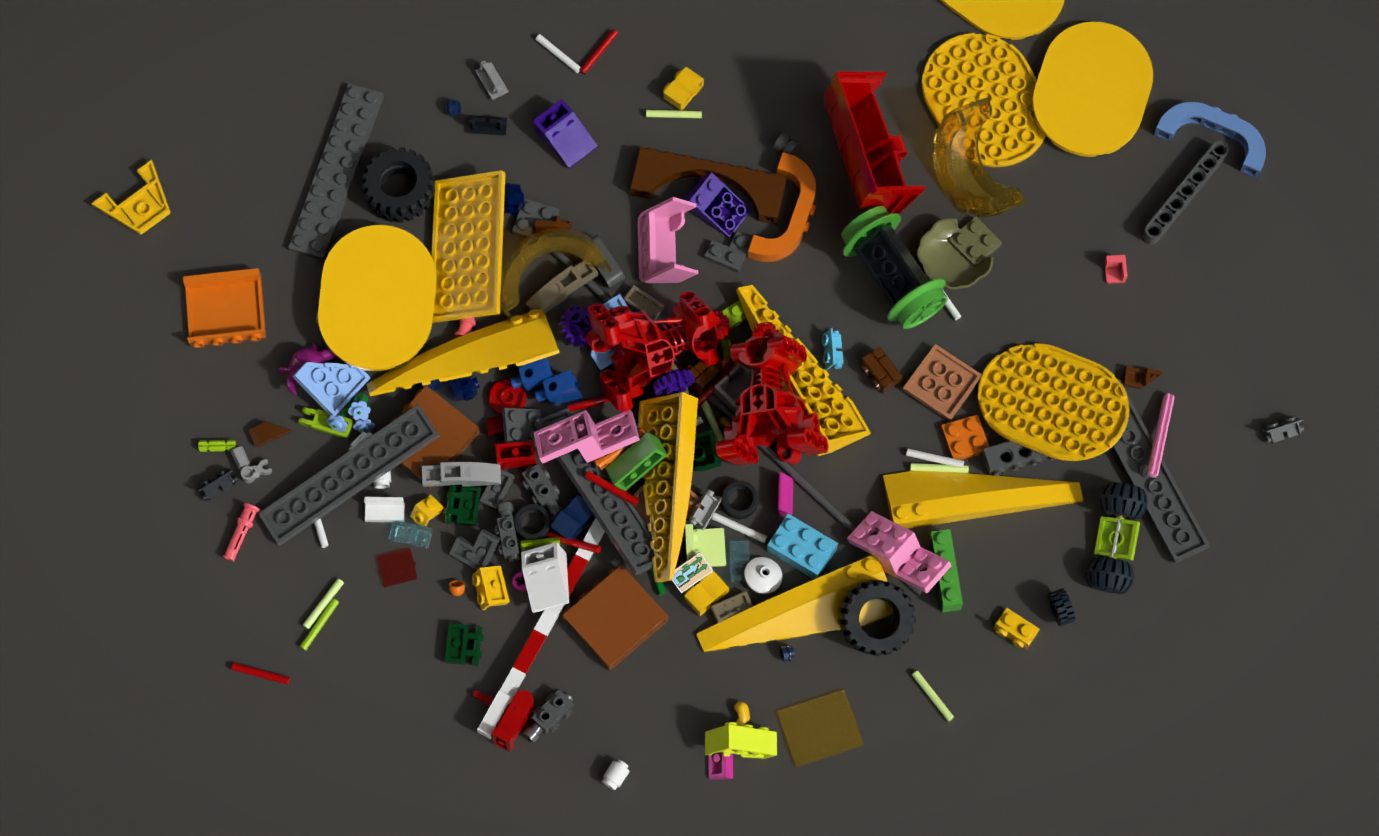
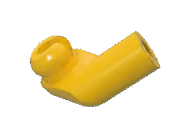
(743, 713)

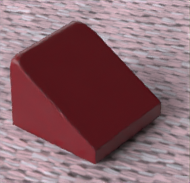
(495, 426)

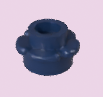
(453, 107)
(787, 653)

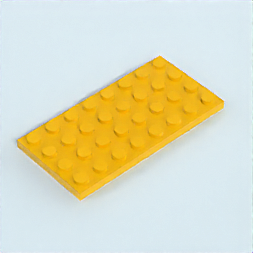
(468, 245)

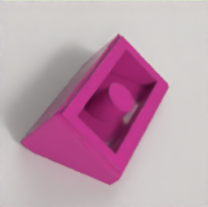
(785, 495)
(720, 766)

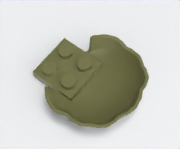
(958, 253)

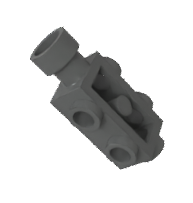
(538, 486)
(506, 530)
(555, 714)

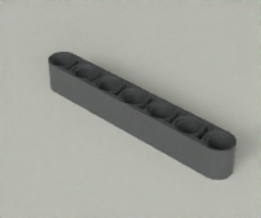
(1189, 185)

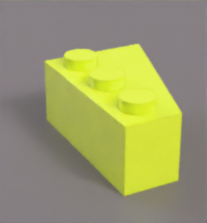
(742, 741)

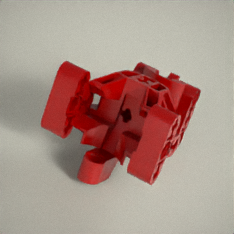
(650, 351)
(766, 409)

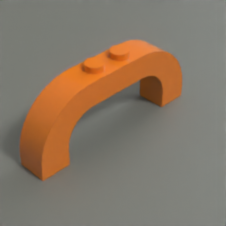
(775, 249)

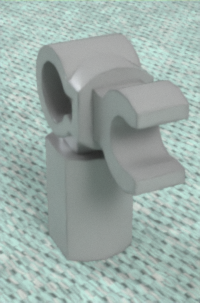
(248, 472)

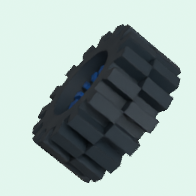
(1061, 607)

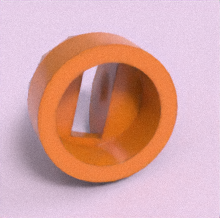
(457, 587)

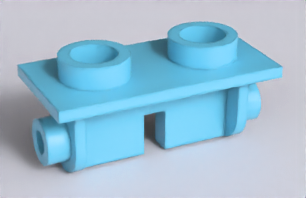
(831, 341)

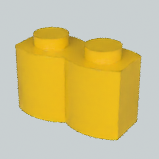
(683, 88)
(706, 593)

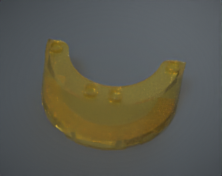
(960, 167)
(537, 245)

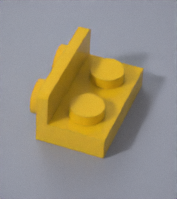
(490, 587)
(1016, 629)

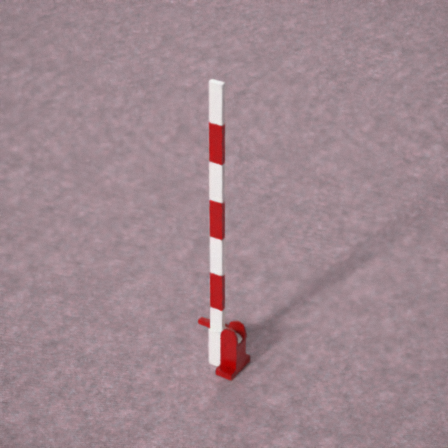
(510, 709)

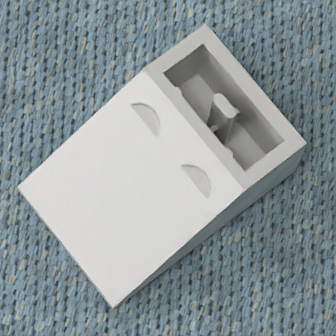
(546, 576)

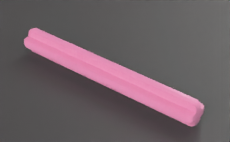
(1160, 435)

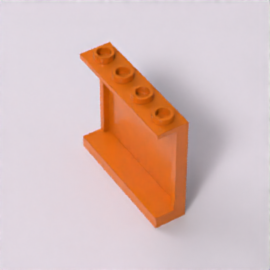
(224, 307)

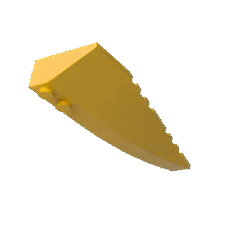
(509, 342)
(837, 416)
(669, 482)
(947, 497)
(800, 611)

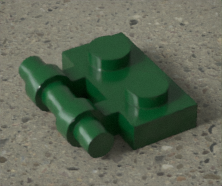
(468, 505)
(457, 644)

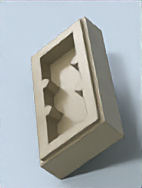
(642, 301)
(731, 606)

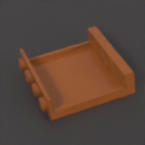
(453, 427)
(615, 616)

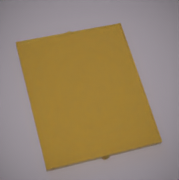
(820, 728)

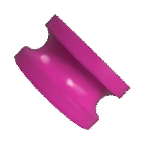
(522, 587)

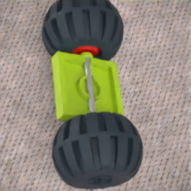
(1116, 538)

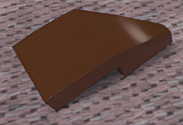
(543, 224)
(1139, 378)
(267, 432)

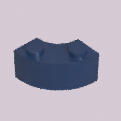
(573, 518)

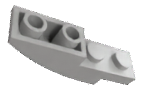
(461, 473)

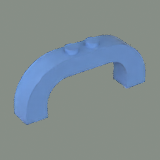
(1220, 122)

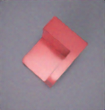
(1115, 269)

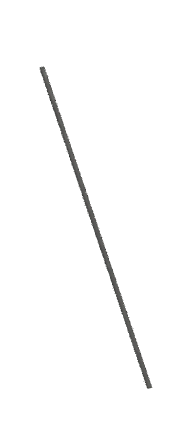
(726, 411)

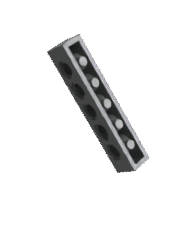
(1010, 449)

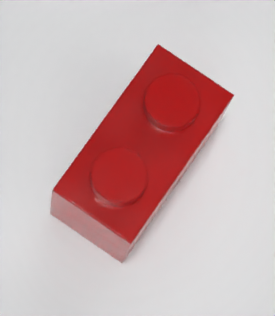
(516, 454)

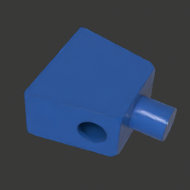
(533, 374)
(560, 389)

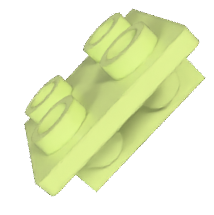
(708, 542)

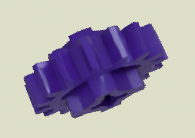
(577, 327)
(673, 382)

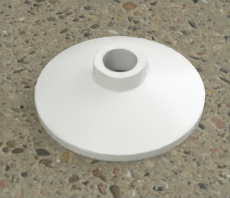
(757, 580)

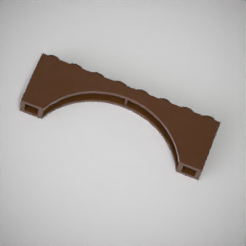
(658, 169)

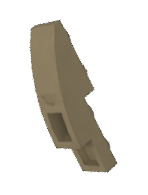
(561, 286)

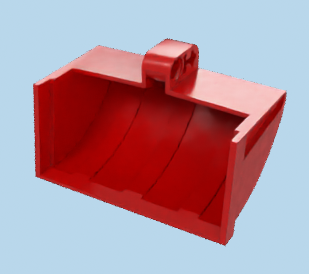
(865, 143)

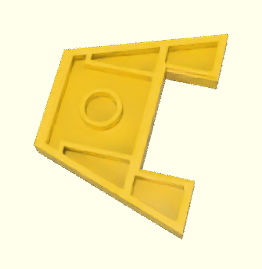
(142, 208)

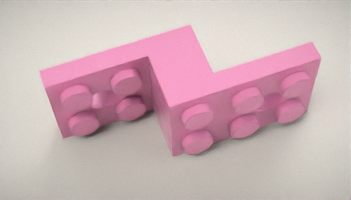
(586, 436)
(899, 552)

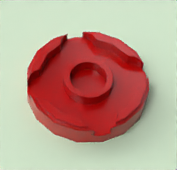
(503, 396)

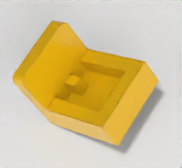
(426, 510)

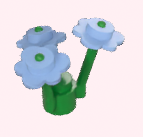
(359, 410)

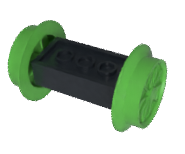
(893, 267)

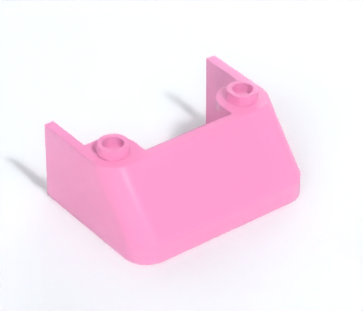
(658, 244)

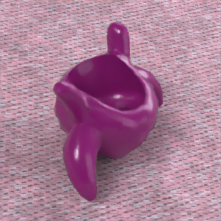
(302, 356)

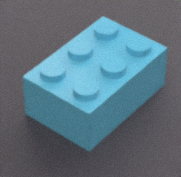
(802, 547)

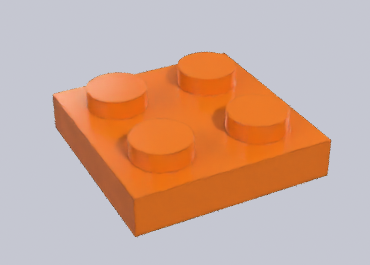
(965, 437)

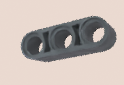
(609, 278)

